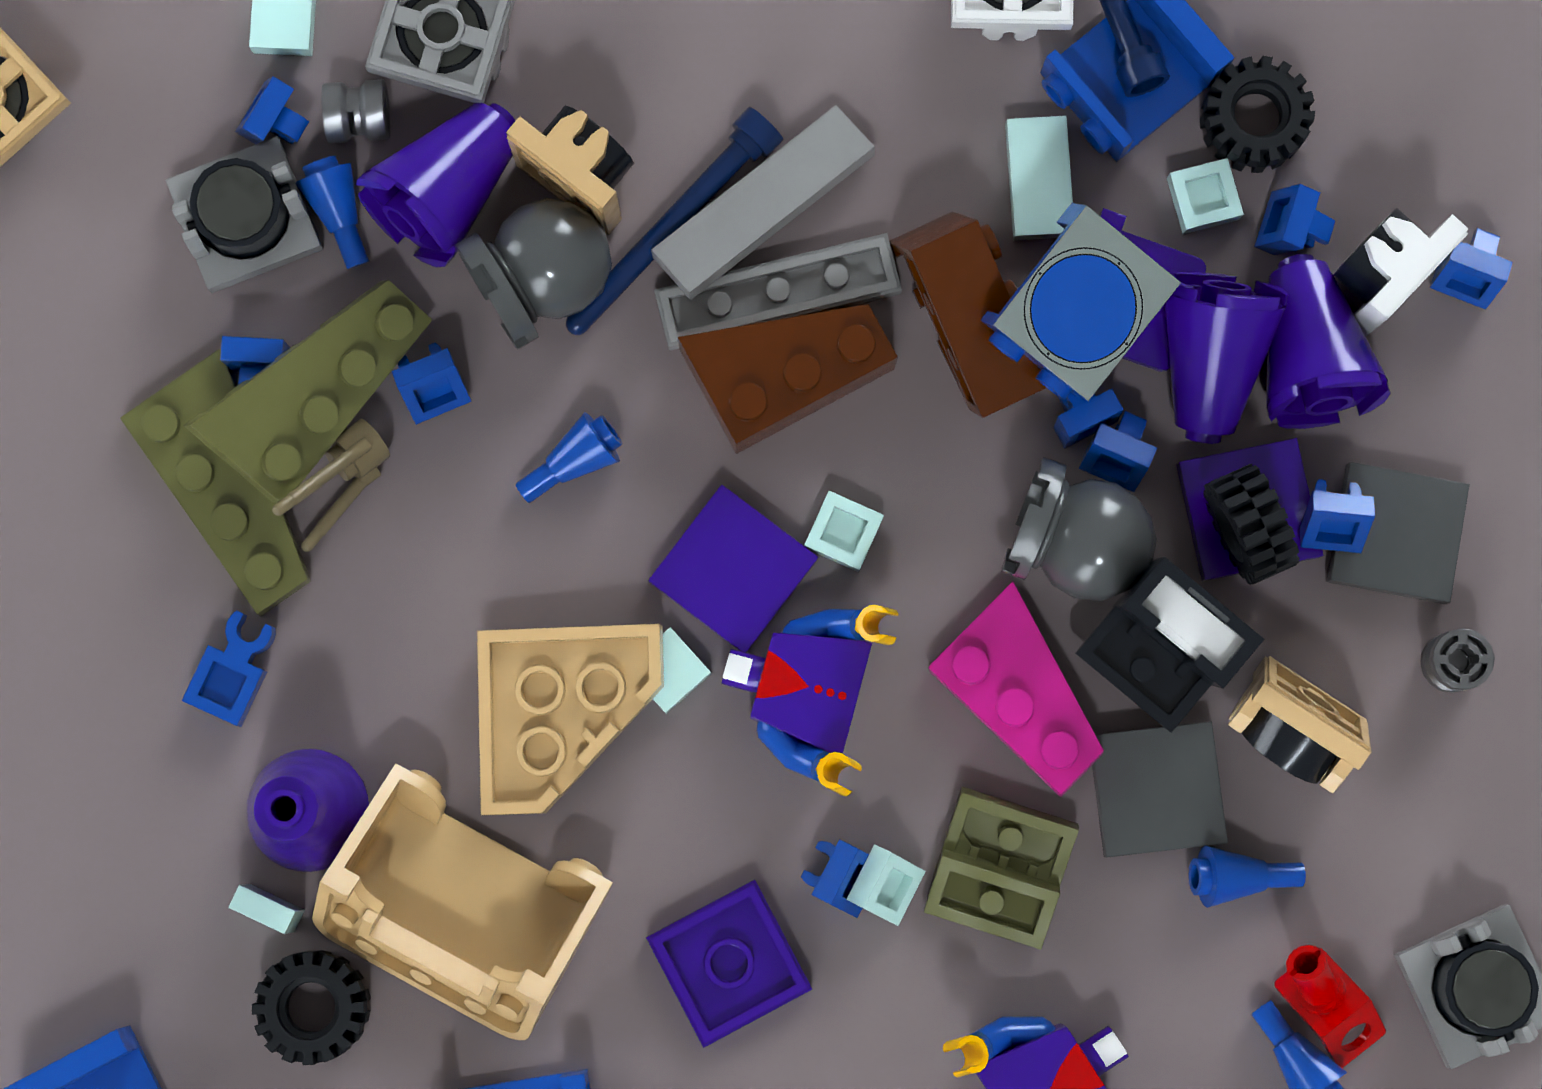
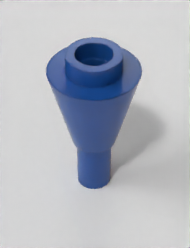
(332, 197)
(582, 450)
(1227, 876)
(1299, 1059)

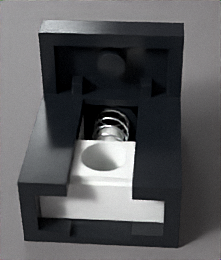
(1168, 643)

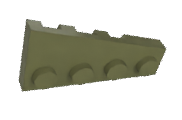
(302, 402)
(221, 503)

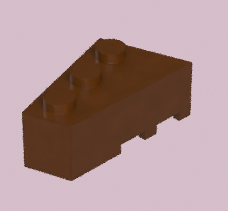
(958, 284)
(785, 368)

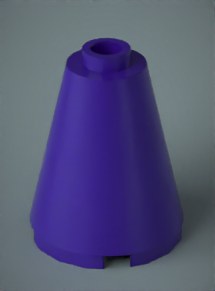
(440, 182)
(1218, 348)
(1318, 352)
(328, 805)

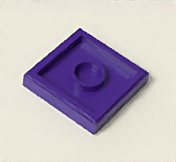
(1285, 471)
(733, 569)
(729, 963)

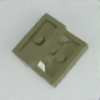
(1001, 868)

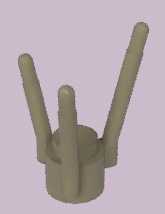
(352, 454)

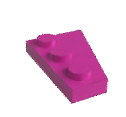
(1019, 692)

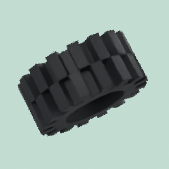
(1268, 81)
(1251, 524)
(274, 1015)

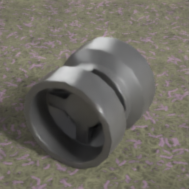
(355, 111)
(1444, 661)

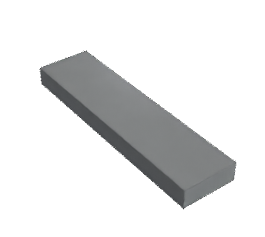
(763, 202)
(784, 289)

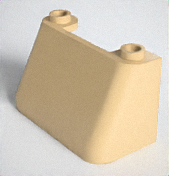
(455, 907)

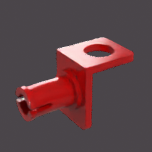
(1329, 1002)

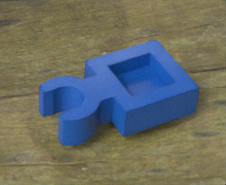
(227, 680)

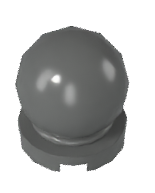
(543, 264)
(1083, 535)

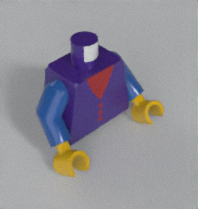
(810, 688)
(1036, 1055)

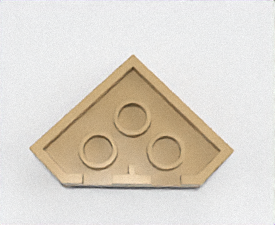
(556, 705)

